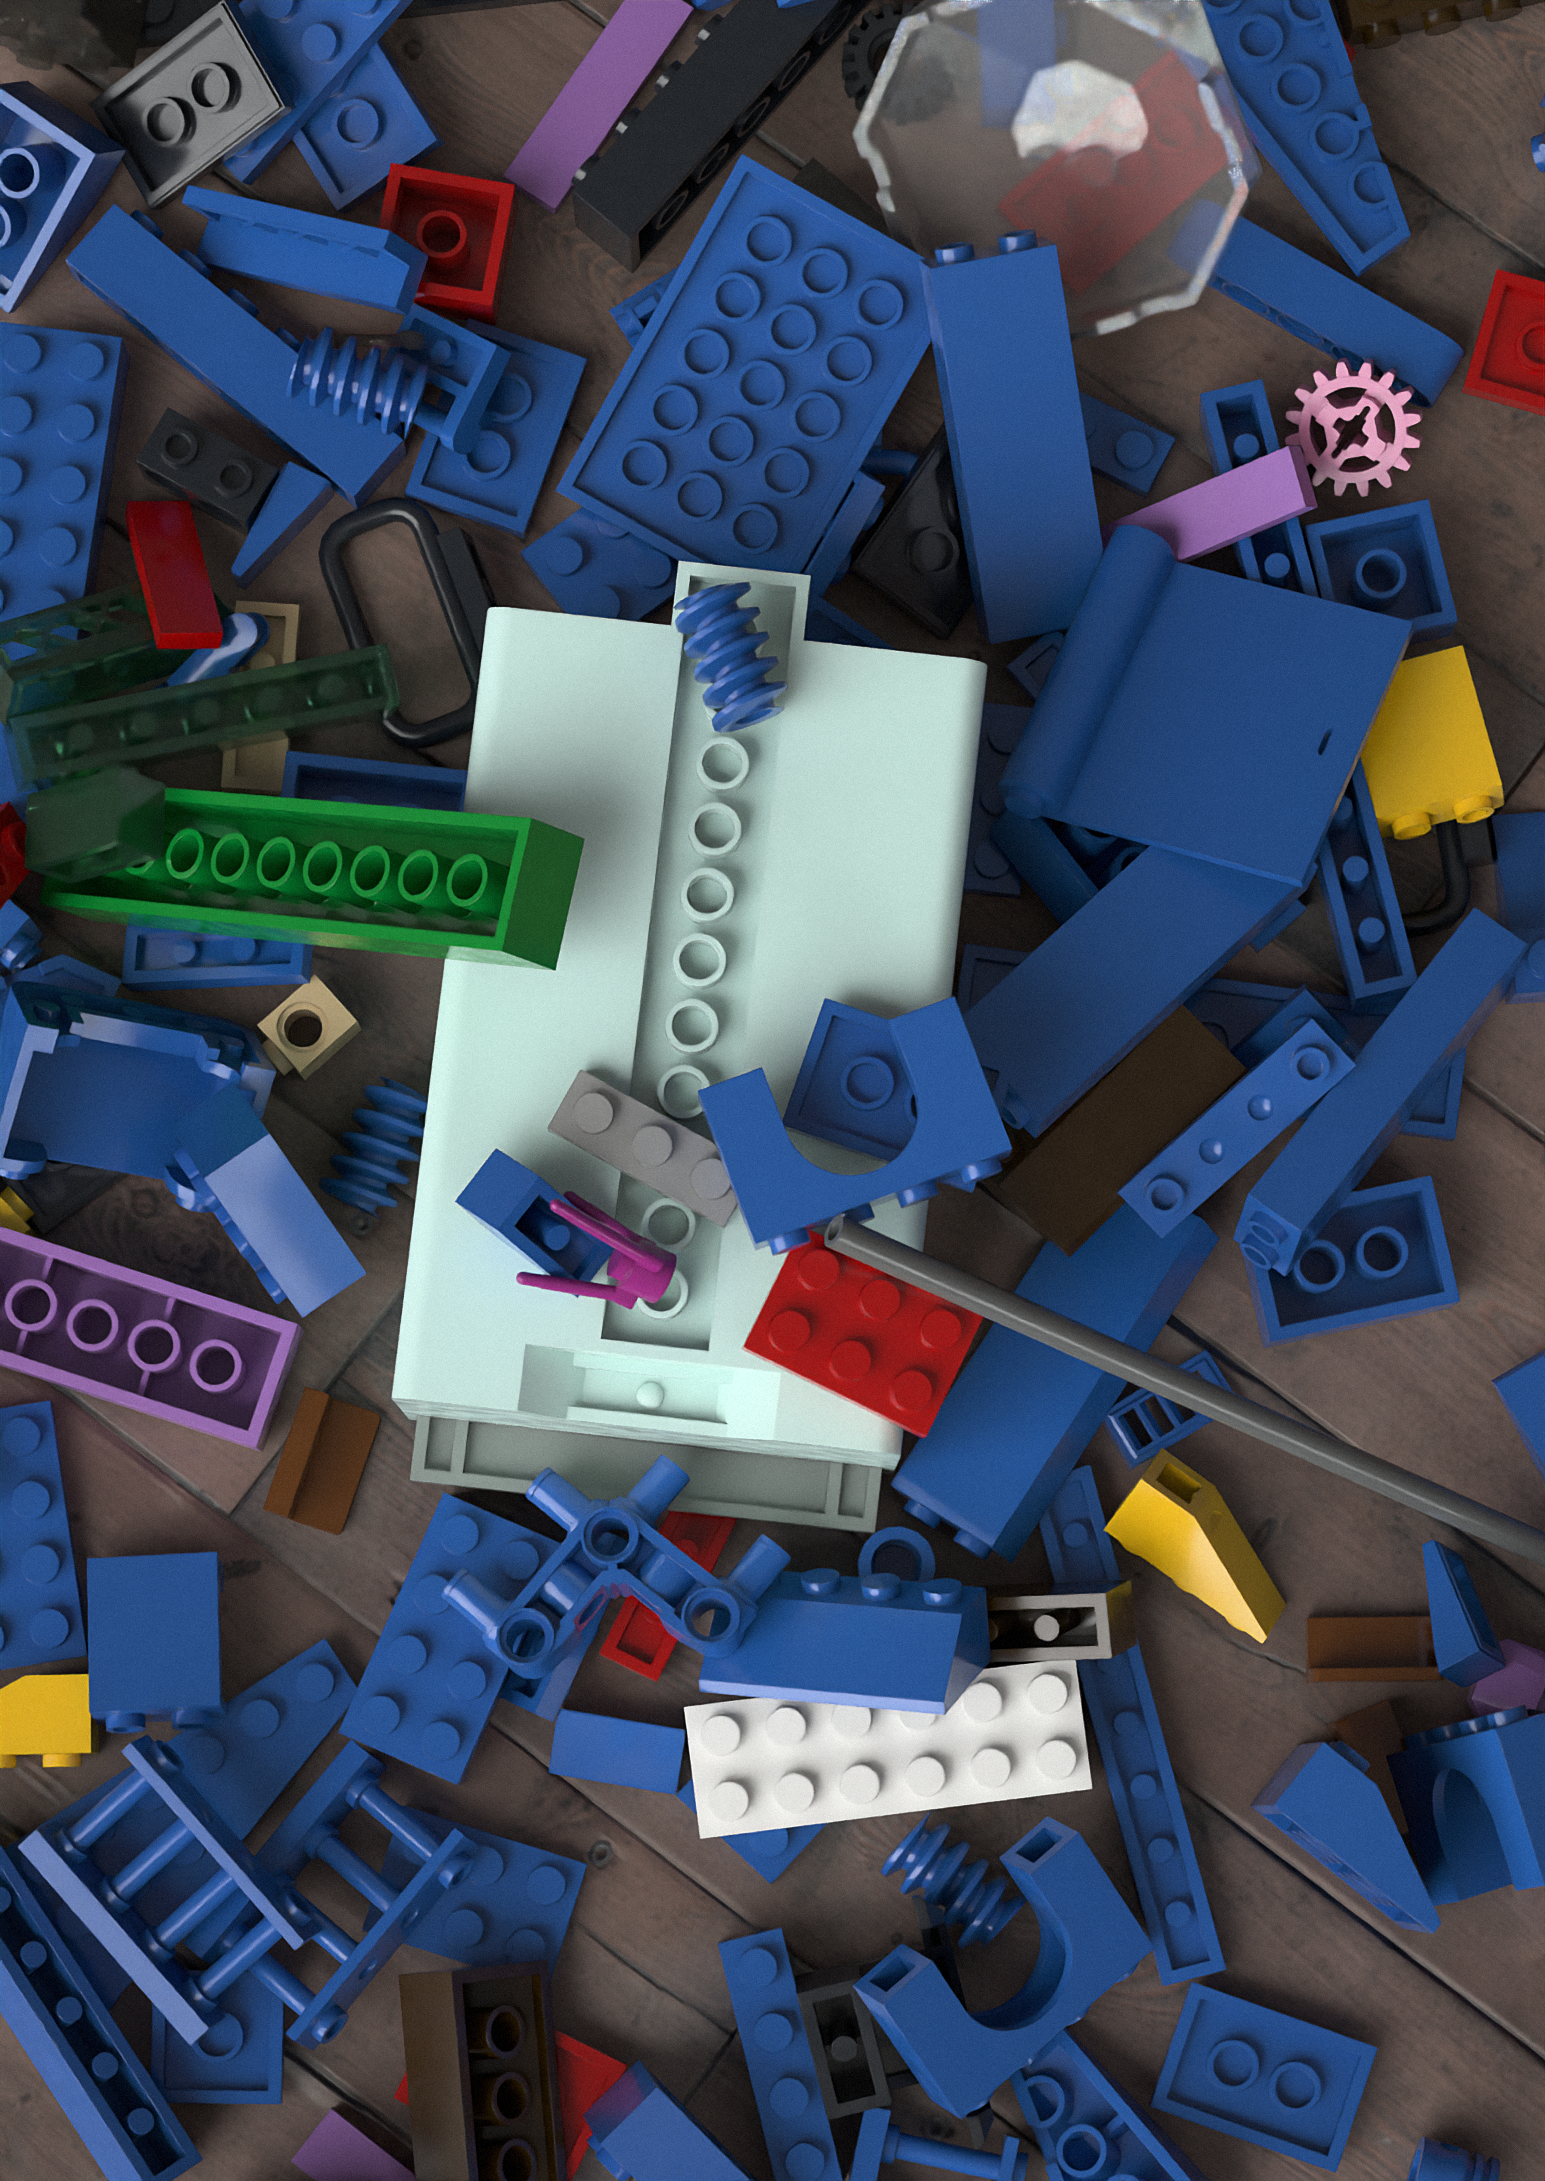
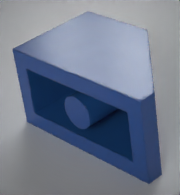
(517, 1211)

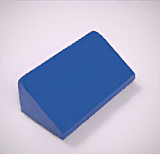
(617, 1751)

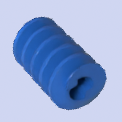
(358, 382)
(729, 656)
(377, 1148)
(952, 1883)

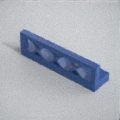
(307, 251)

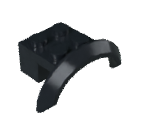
(847, 2044)

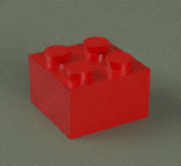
(462, 228)

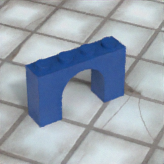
(953, 1136)
(1475, 1803)
(1084, 1950)

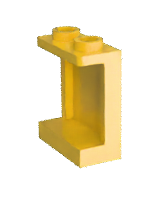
(1430, 749)

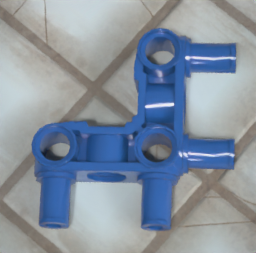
(581, 1580)

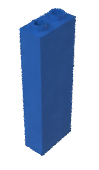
(1014, 431)
(1117, 975)
(1378, 1094)
(1032, 1410)

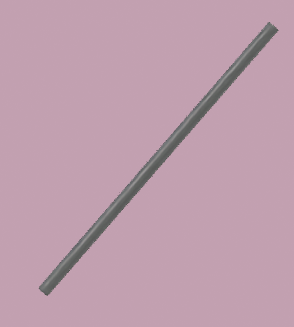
(1182, 1387)

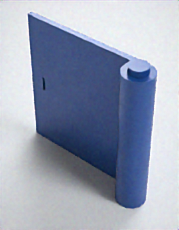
(1202, 710)

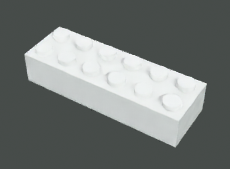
(818, 1763)

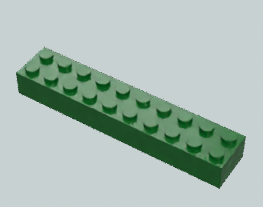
(346, 878)

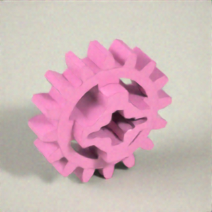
(1378, 444)

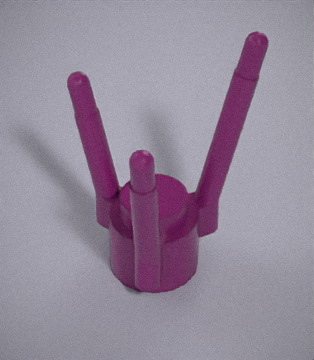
(636, 1262)

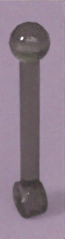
(405, 339)

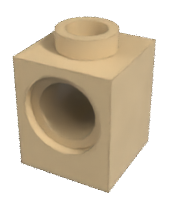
(307, 1001)

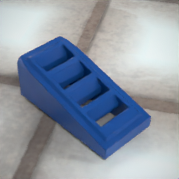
(1124, 1437)
(1460, 1627)

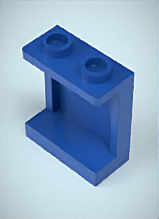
(155, 1641)

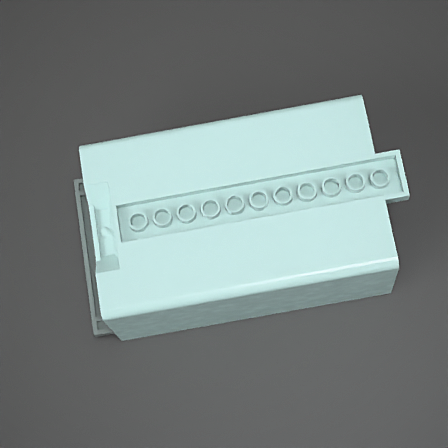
(698, 944)

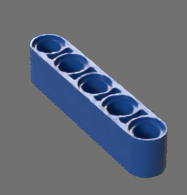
(1335, 313)

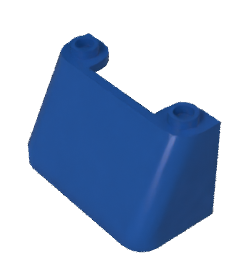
(106, 1078)

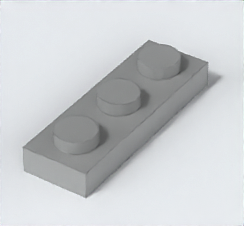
(645, 1147)

